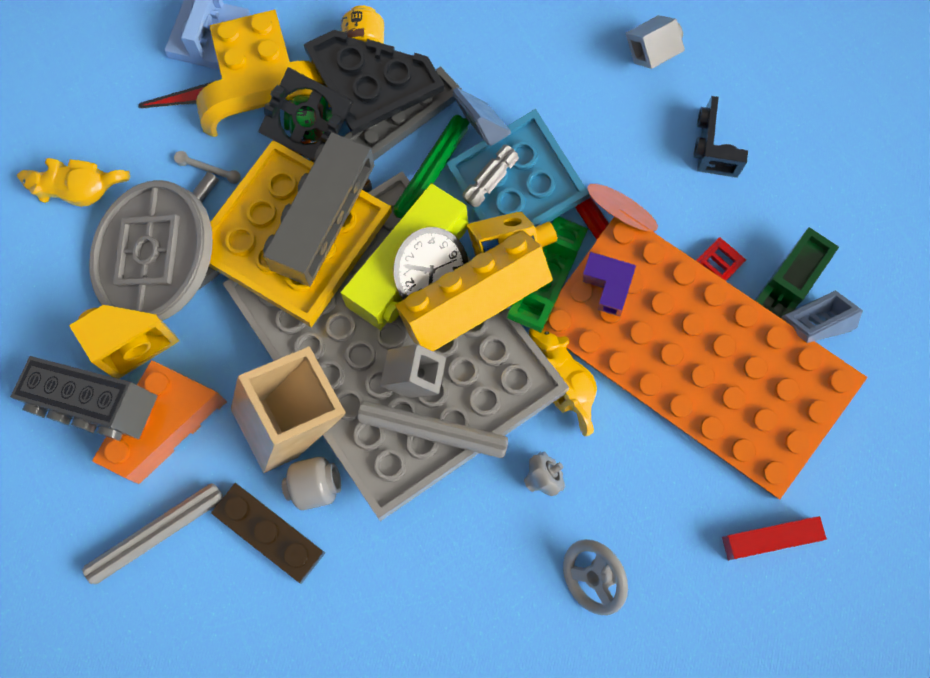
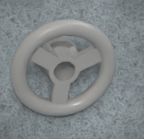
(600, 575)

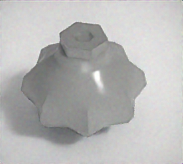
(544, 475)

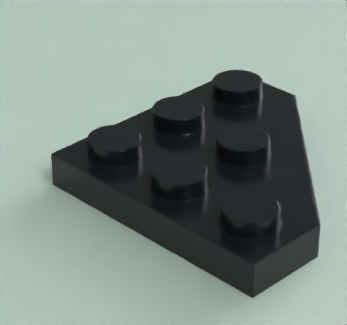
(372, 76)

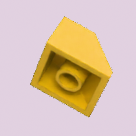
(121, 338)

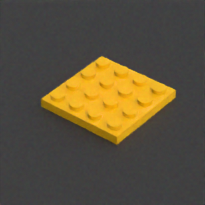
(255, 214)

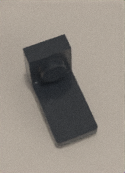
(712, 158)

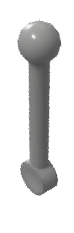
(182, 159)

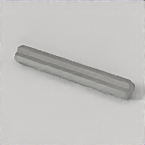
(433, 429)
(152, 534)

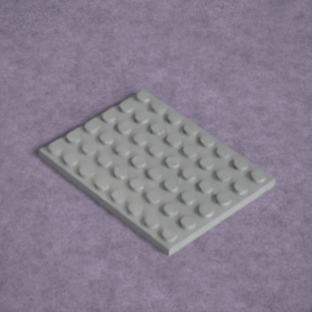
(488, 382)

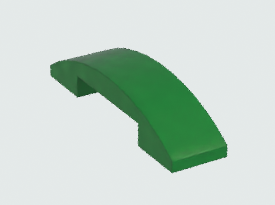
(536, 307)

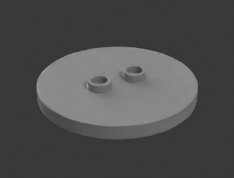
(151, 249)

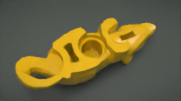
(76, 184)
(578, 378)

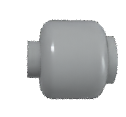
(311, 483)

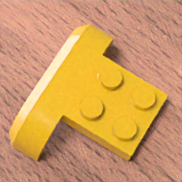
(251, 66)

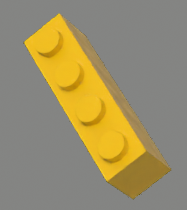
(475, 291)

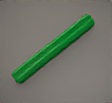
(432, 164)

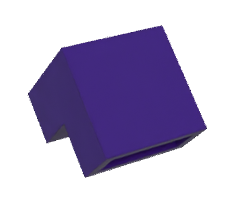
(611, 275)

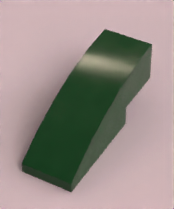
(797, 273)

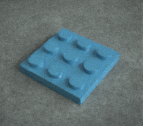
(538, 184)

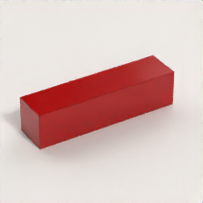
(774, 538)

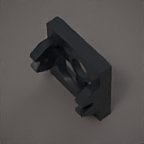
(290, 83)

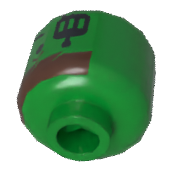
(307, 117)

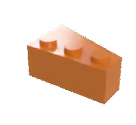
(176, 413)

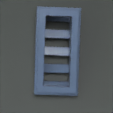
(830, 314)

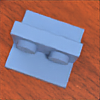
(191, 33)

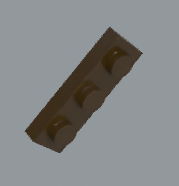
(268, 533)

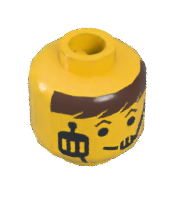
(363, 24)

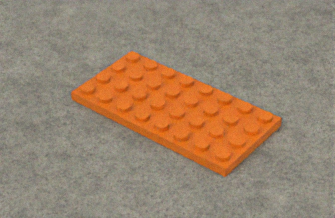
(707, 358)

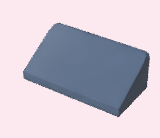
(481, 117)

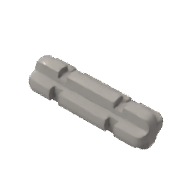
(490, 176)

